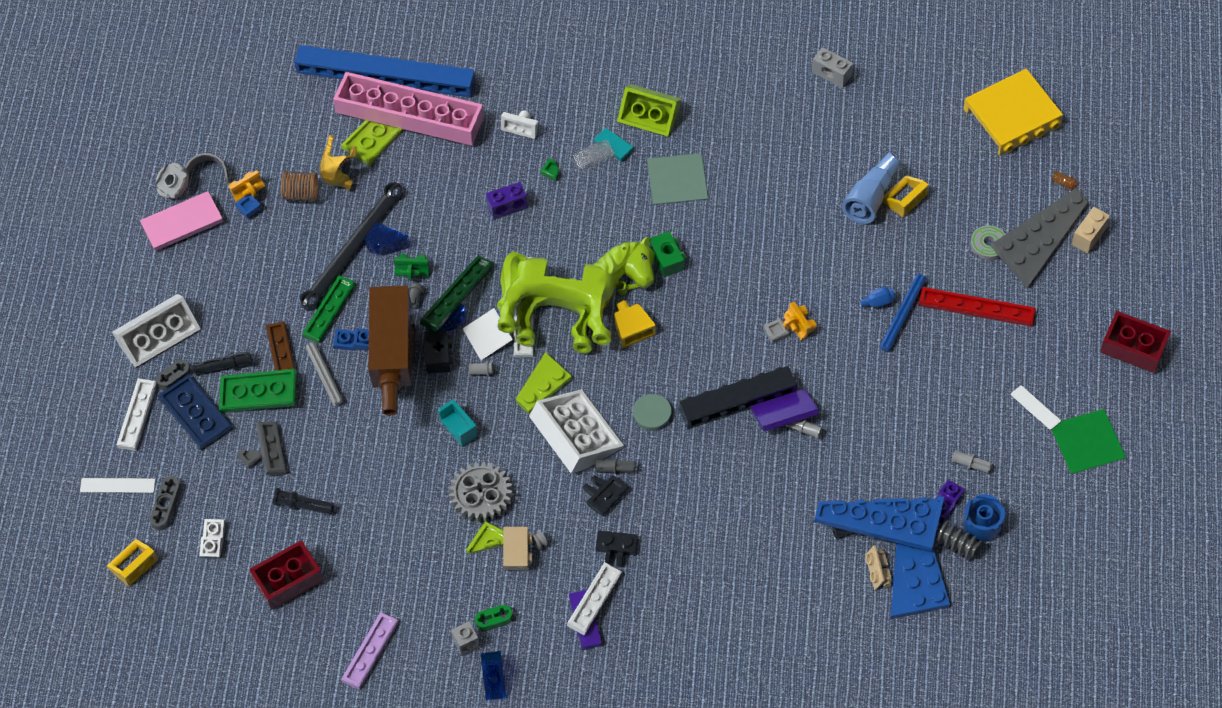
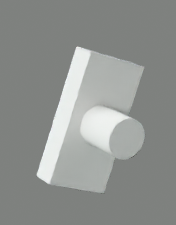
(519, 124)

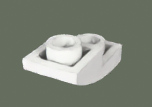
(212, 538)

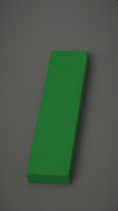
(329, 309)

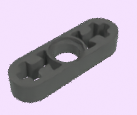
(166, 511)

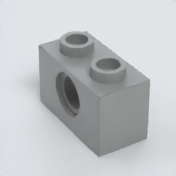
(832, 67)

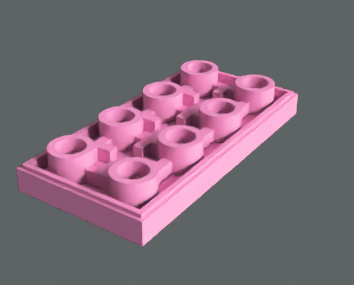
(181, 221)

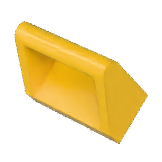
(902, 207)
(137, 567)

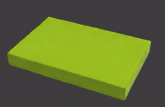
(370, 140)

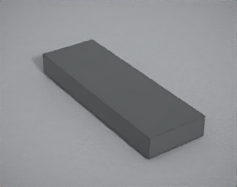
(271, 448)

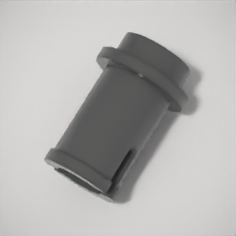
(415, 292)

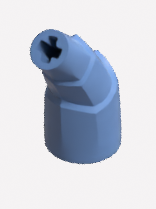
(868, 193)

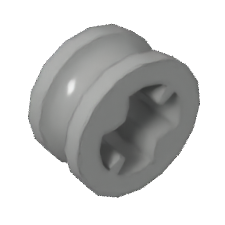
(539, 540)

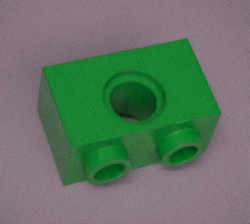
(667, 263)

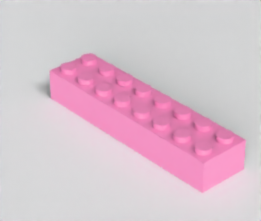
(408, 108)

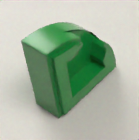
(550, 170)

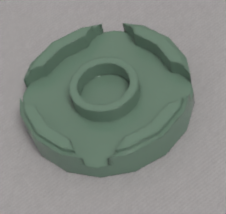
(651, 412)

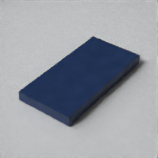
(195, 412)

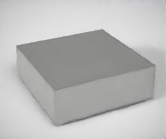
(775, 331)

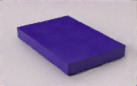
(784, 410)

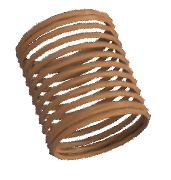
(313, 186)

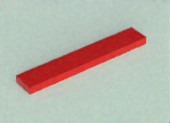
(977, 306)

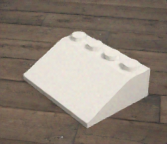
(575, 430)

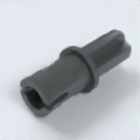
(615, 466)

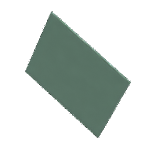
(677, 178)

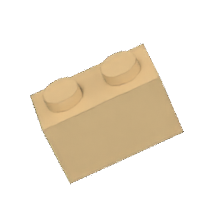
(1090, 230)
(516, 548)

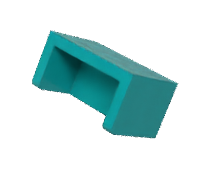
(457, 423)

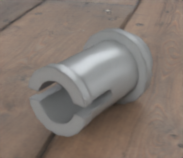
(481, 368)

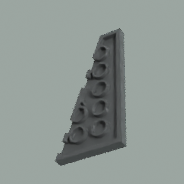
(1033, 241)

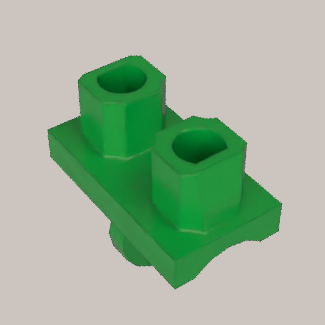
(411, 266)

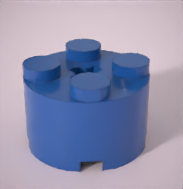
(984, 517)

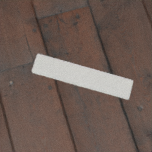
(117, 485)

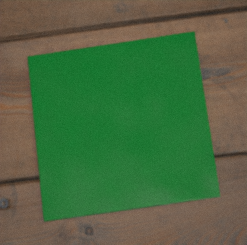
(1087, 441)

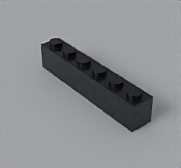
(736, 397)

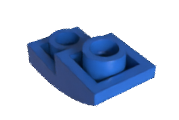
(351, 339)

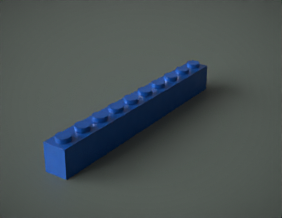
(408, 73)

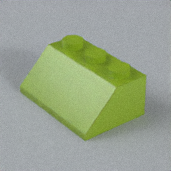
(649, 109)

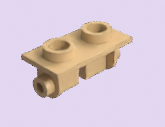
(875, 560)

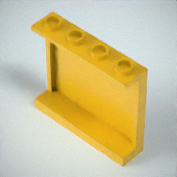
(1014, 111)

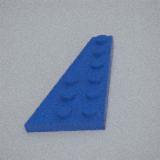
(892, 520)
(916, 582)

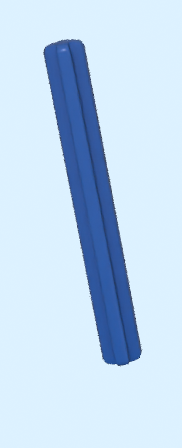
(903, 312)

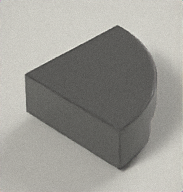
(249, 458)

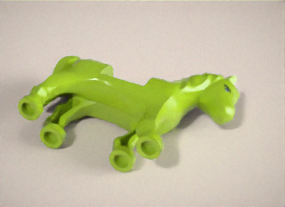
(529, 281)

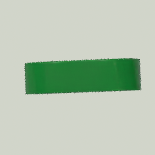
(493, 618)

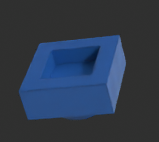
(248, 205)

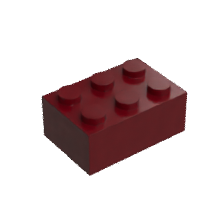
(1135, 341)
(286, 574)

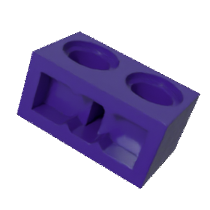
(506, 200)

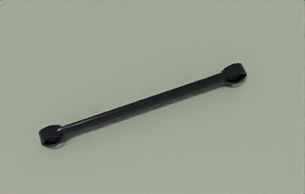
(350, 247)

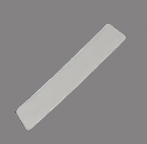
(1035, 407)

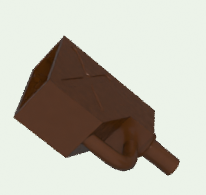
(390, 342)

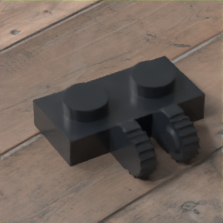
(606, 495)
(616, 543)

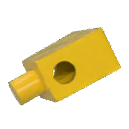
(633, 324)

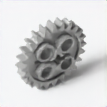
(477, 476)

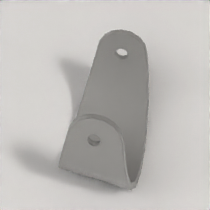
(205, 157)

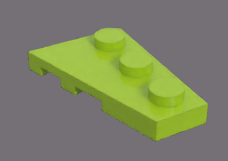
(543, 383)

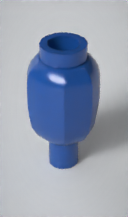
(878, 297)

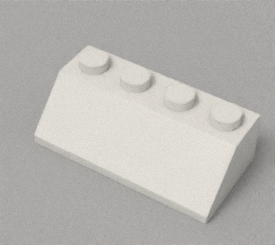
(156, 330)

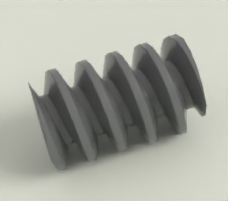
(958, 542)

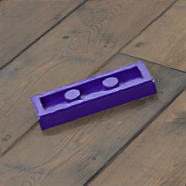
(591, 638)

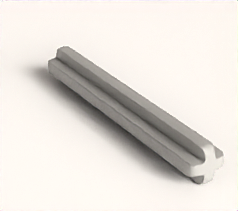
(324, 374)

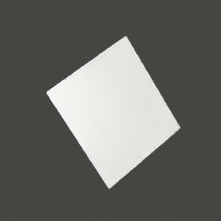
(485, 334)

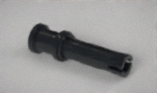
(231, 361)
(293, 498)

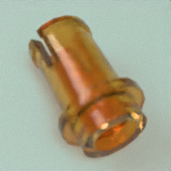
(1064, 180)

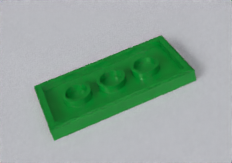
(258, 390)

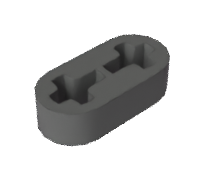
(172, 374)

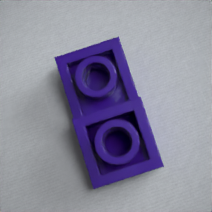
(951, 494)

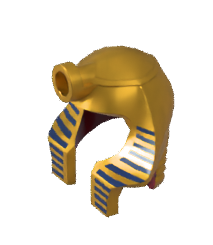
(331, 166)

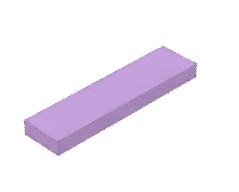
(370, 651)

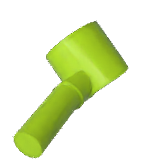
(625, 288)

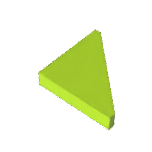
(486, 538)

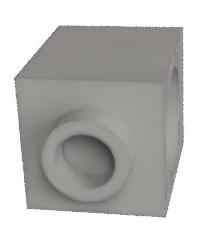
(465, 638)

